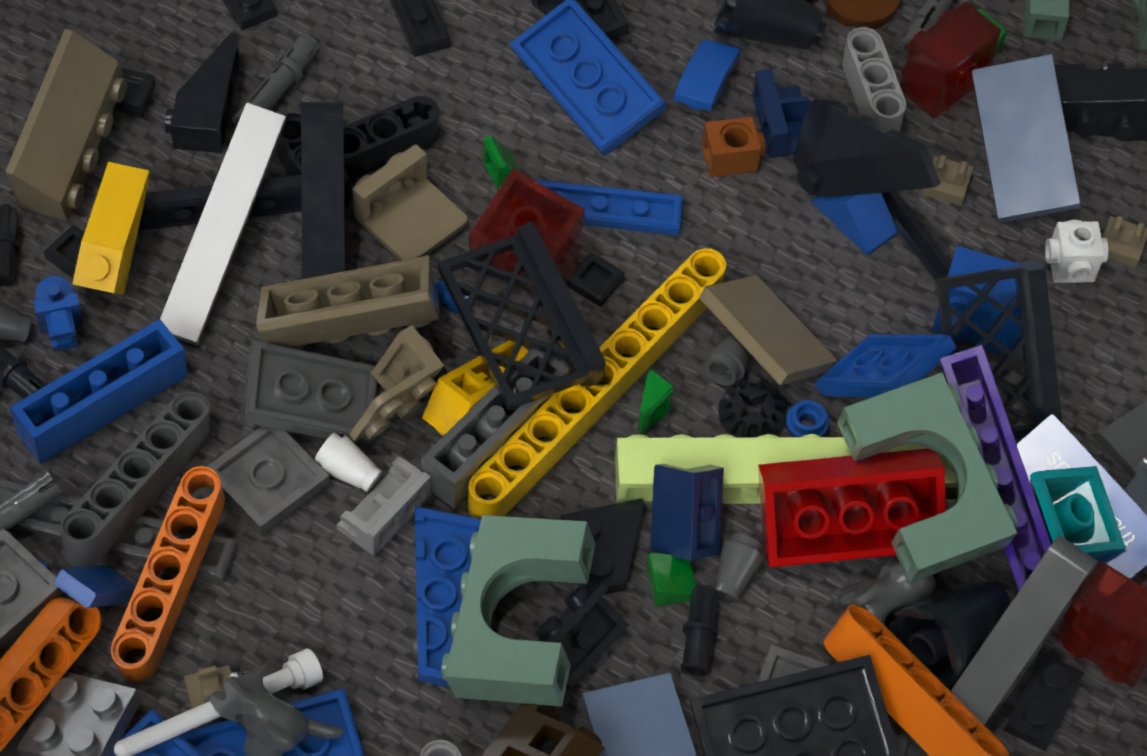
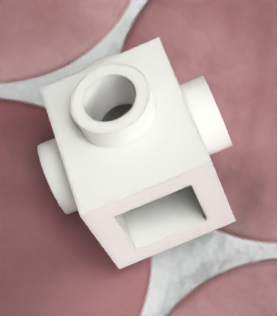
(1076, 251)

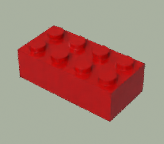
(844, 506)

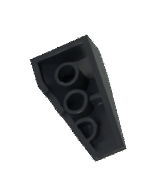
(852, 157)

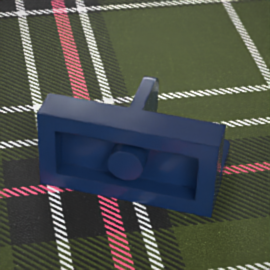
(779, 113)
(687, 511)

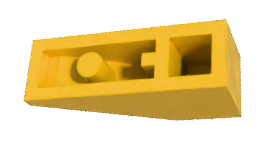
(112, 230)
(462, 389)

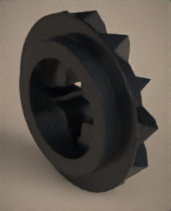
(733, 406)

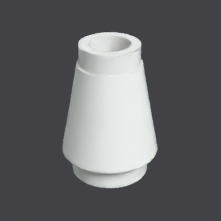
(347, 462)

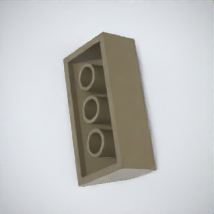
(66, 128)
(349, 304)

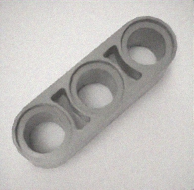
(873, 79)

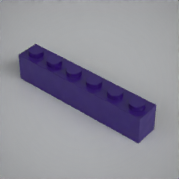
(985, 412)

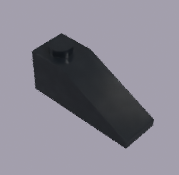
(205, 101)

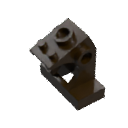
(536, 724)

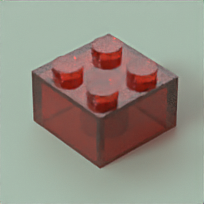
(944, 56)
(521, 202)
(1109, 625)

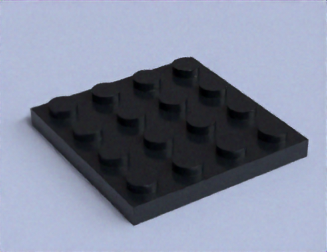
(799, 714)

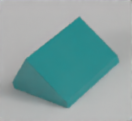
(1077, 509)

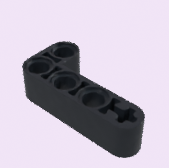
(370, 139)

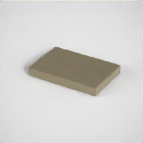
(767, 329)

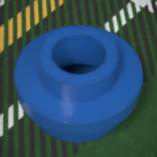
(807, 410)

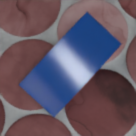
(706, 75)

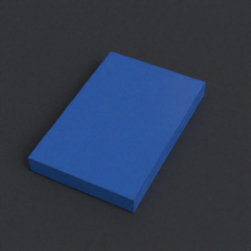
(884, 364)

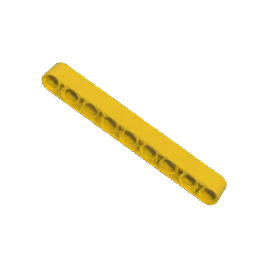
(592, 402)

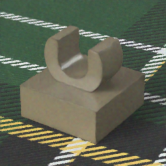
(953, 179)
(1125, 240)
(204, 683)

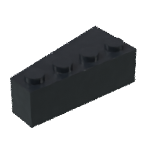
(1104, 100)

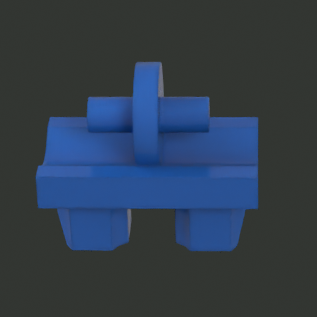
(58, 312)

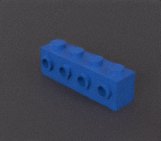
(99, 391)

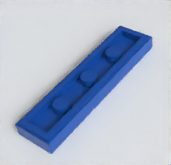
(623, 207)

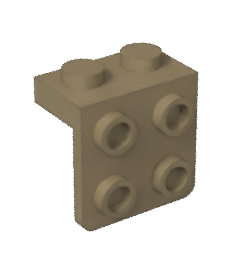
(405, 207)
(406, 376)

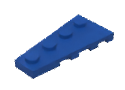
(441, 560)

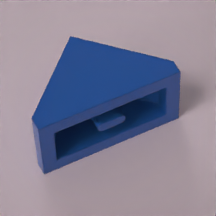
(860, 218)

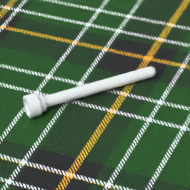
(300, 671)

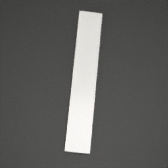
(222, 223)

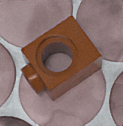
(732, 146)

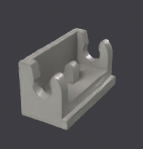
(387, 507)

